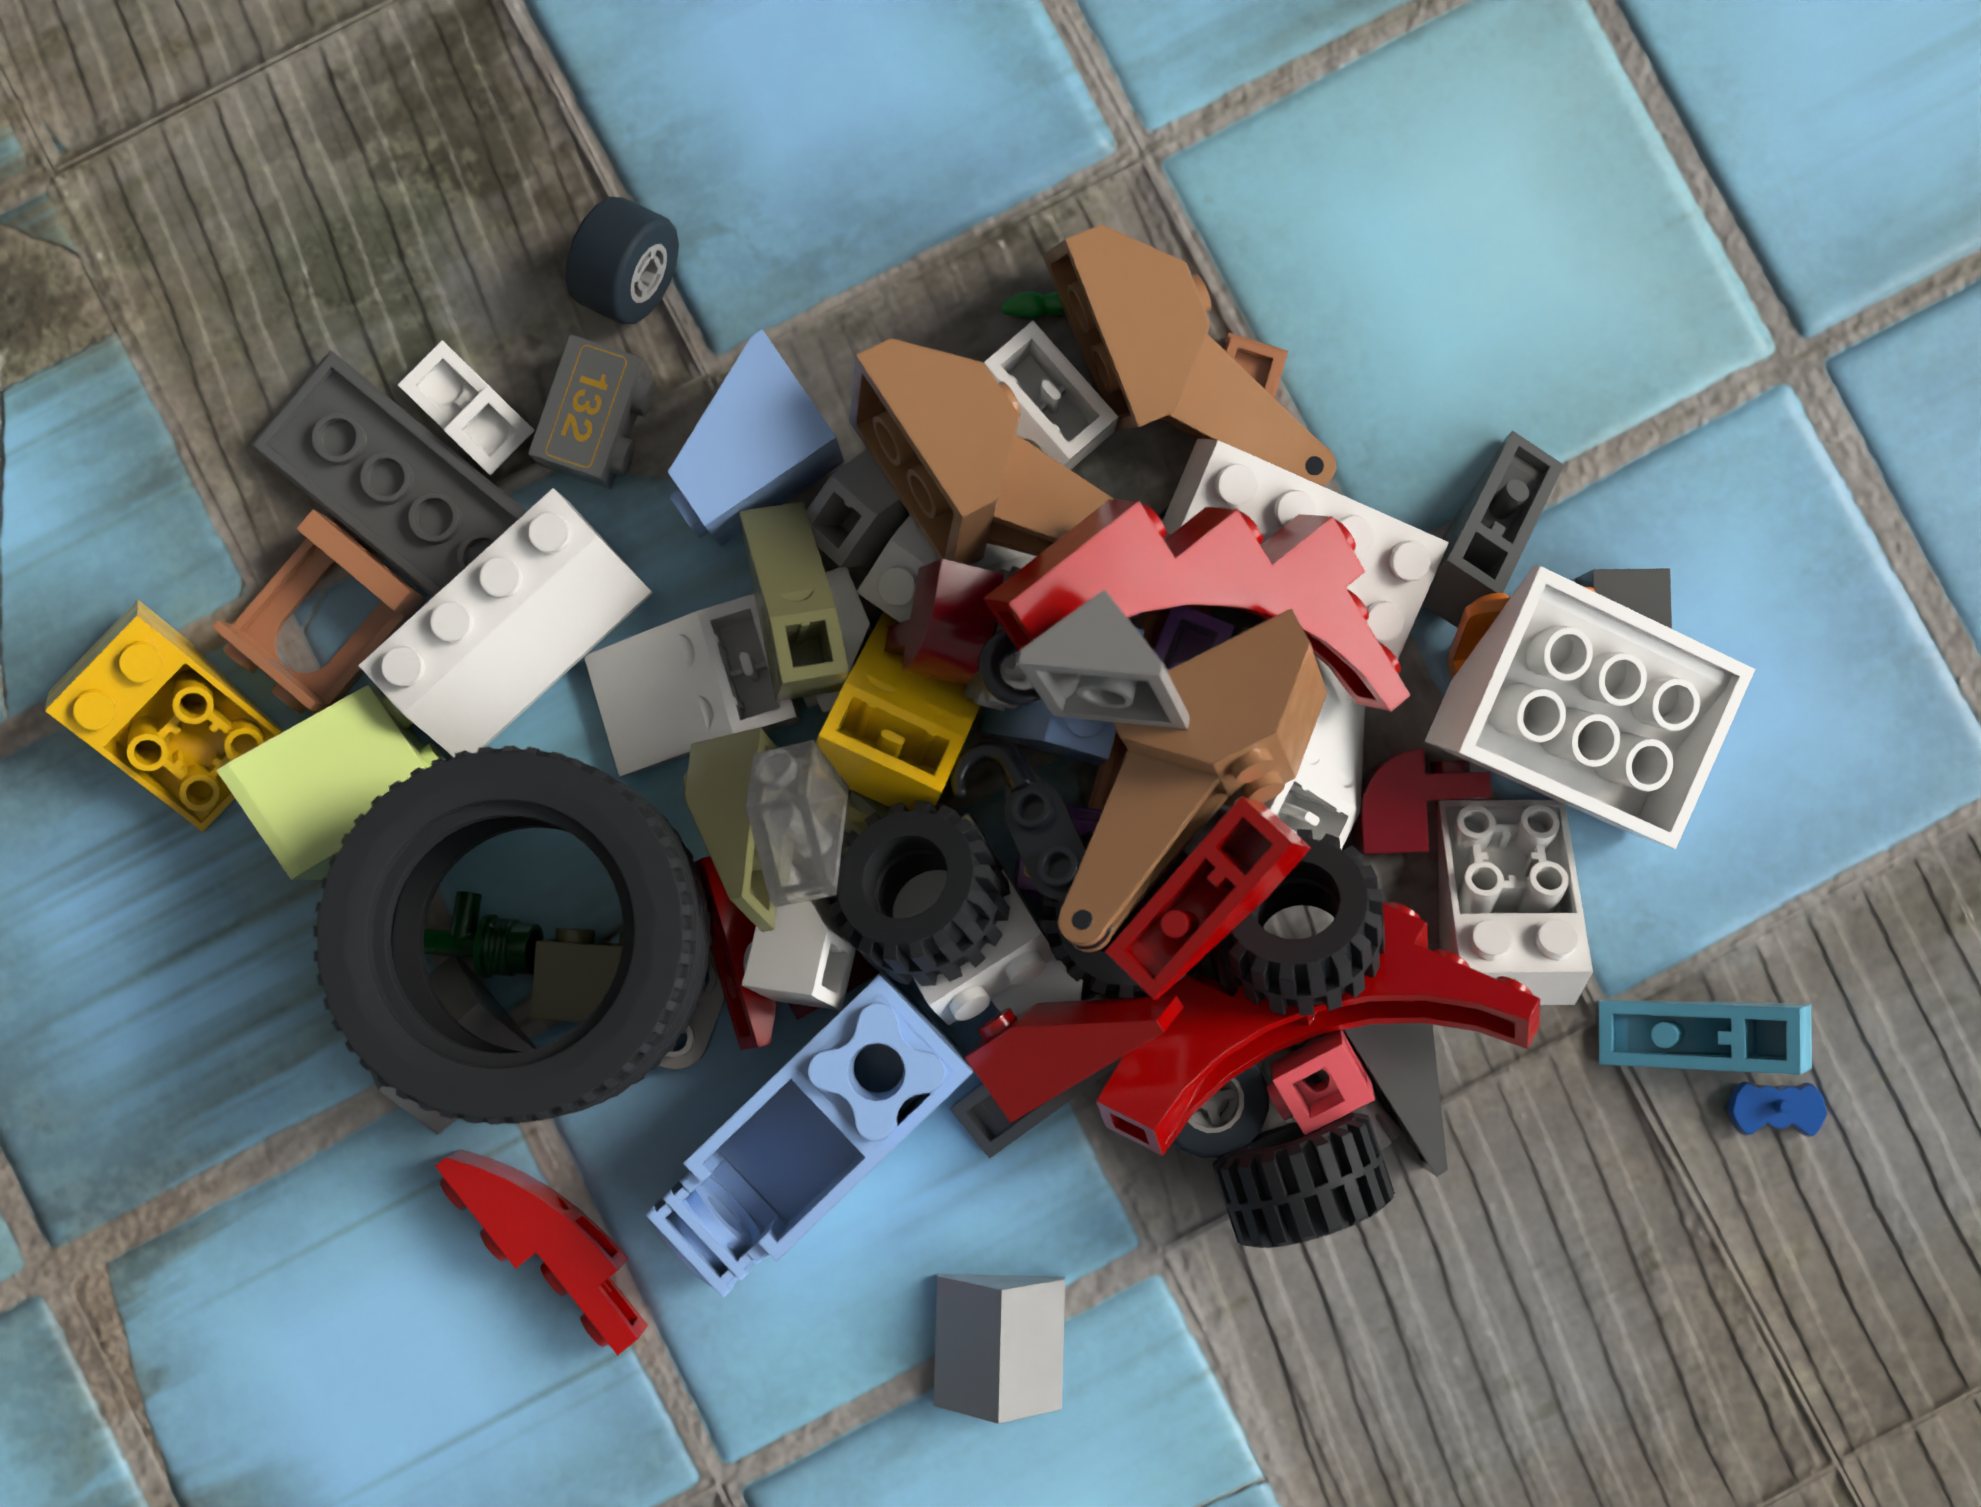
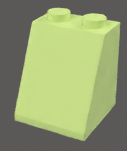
(324, 774)

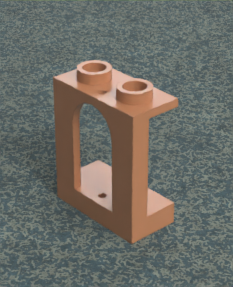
(255, 632)

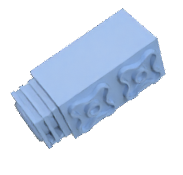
(809, 1135)

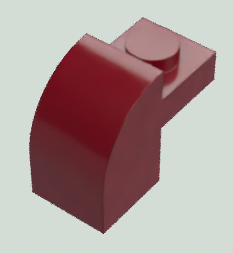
(946, 622)
(1397, 797)

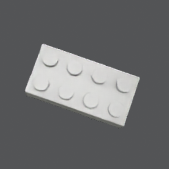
(1394, 554)

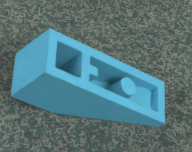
(1706, 1035)

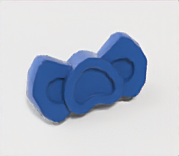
(1778, 1107)

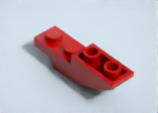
(531, 1218)

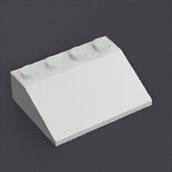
(1593, 707)

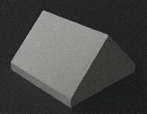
(1102, 670)
(999, 1345)

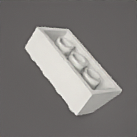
(506, 627)

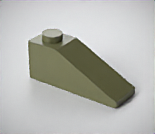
(717, 799)

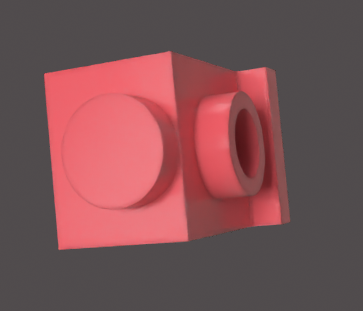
(1319, 1104)

